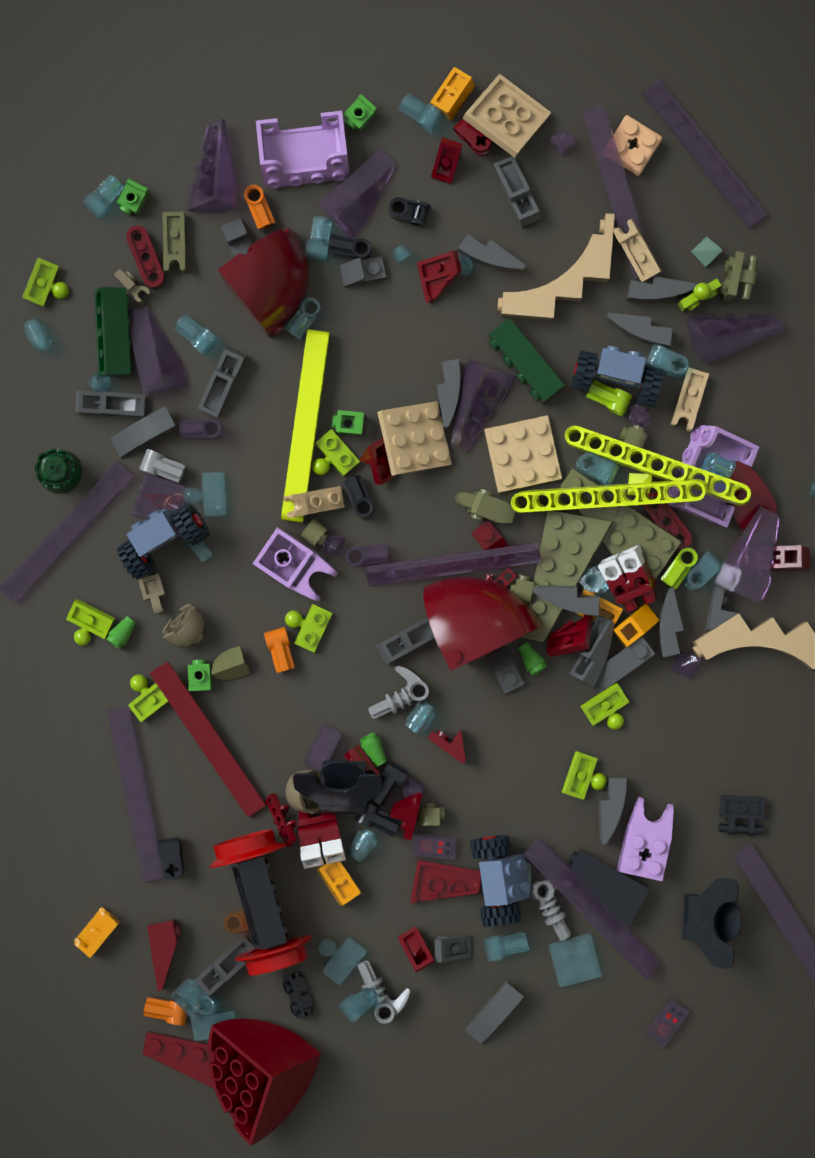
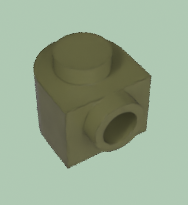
(634, 436)
(315, 533)
(523, 588)
(431, 815)

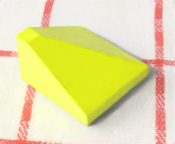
(638, 478)

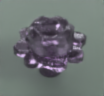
(562, 141)
(639, 415)
(333, 544)
(412, 788)

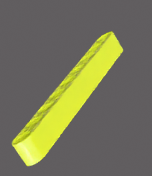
(306, 418)
(649, 457)
(618, 490)

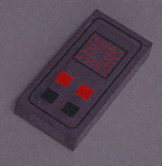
(433, 846)
(667, 1023)

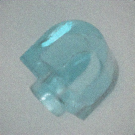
(594, 581)

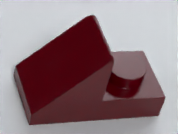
(446, 160)
(378, 460)
(488, 537)
(454, 748)
(407, 811)
(416, 949)

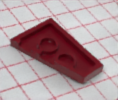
(442, 881)

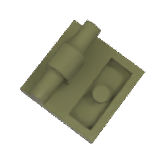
(737, 276)

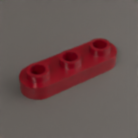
(141, 248)
(676, 526)

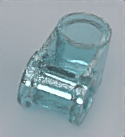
(662, 358)
(718, 465)
(602, 470)
(705, 569)
(191, 998)

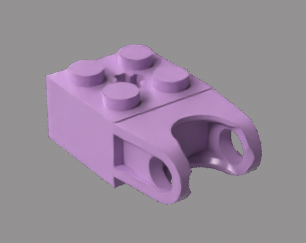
(298, 569)
(646, 834)

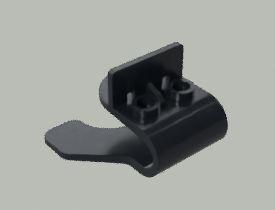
(342, 787)
(713, 920)

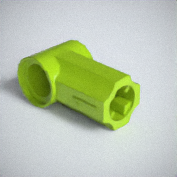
(613, 399)
(678, 570)

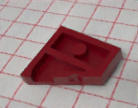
(438, 274)
(570, 637)

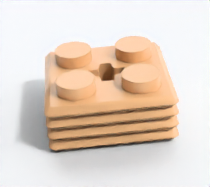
(646, 140)

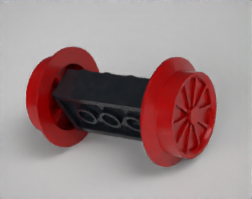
(259, 905)

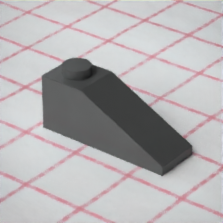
(624, 663)

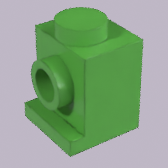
(359, 122)
(141, 194)
(357, 422)
(206, 681)

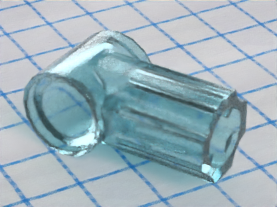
(425, 115)
(100, 201)
(318, 243)
(302, 320)
(200, 337)
(501, 946)
(356, 1005)

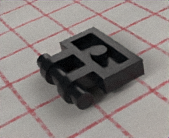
(741, 807)

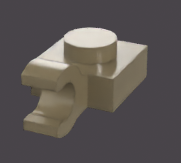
(127, 281)
(151, 590)

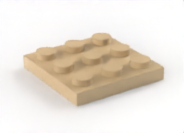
(506, 115)
(414, 438)
(522, 454)

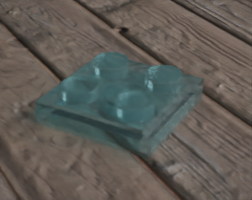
(574, 960)

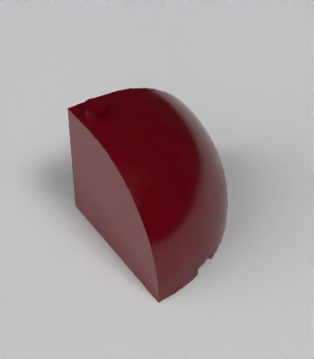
(270, 279)
(475, 617)
(259, 1073)

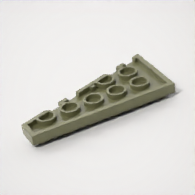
(628, 527)
(565, 554)

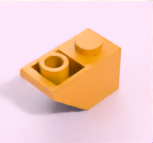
(635, 625)

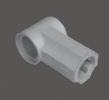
(157, 464)

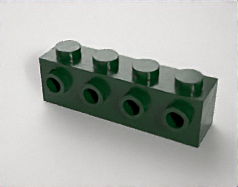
(112, 332)
(525, 360)

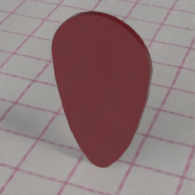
(759, 495)

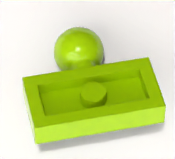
(42, 282)
(701, 292)
(335, 453)
(90, 620)
(311, 627)
(149, 700)
(605, 705)
(581, 775)

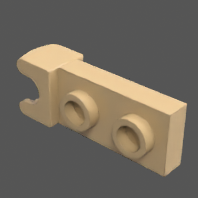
(637, 251)
(690, 397)
(315, 501)

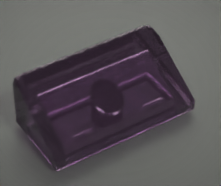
(323, 746)

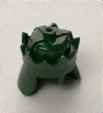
(58, 470)

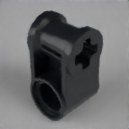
(410, 212)
(171, 853)

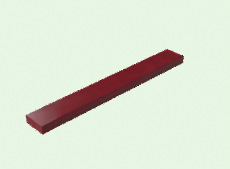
(207, 739)

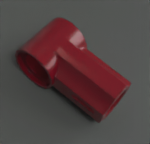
(358, 754)

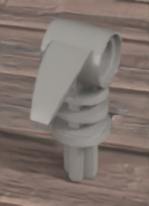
(399, 699)
(547, 903)
(372, 981)

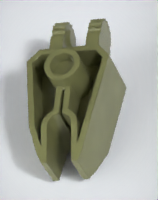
(484, 506)

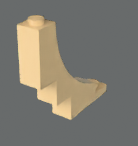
(591, 266)
(735, 634)

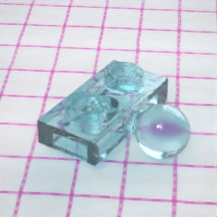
(212, 494)
(343, 959)
(202, 1029)

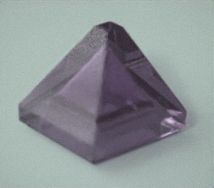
(685, 664)

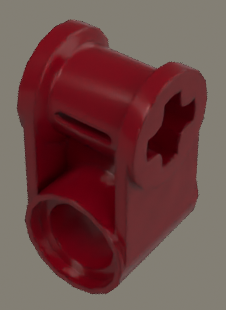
(471, 136)

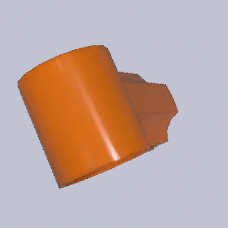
(259, 209)
(278, 644)
(165, 1010)

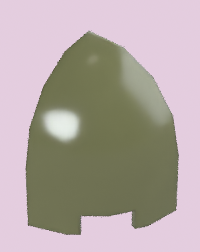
(230, 665)

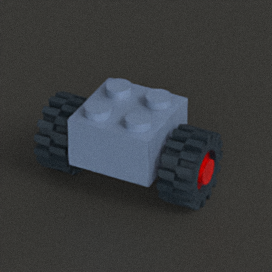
(621, 370)
(158, 531)
(502, 880)

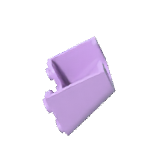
(303, 153)
(730, 447)

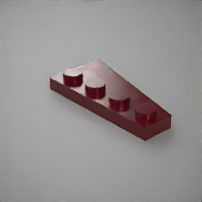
(180, 1054)

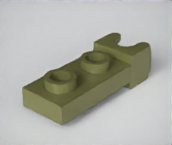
(174, 241)

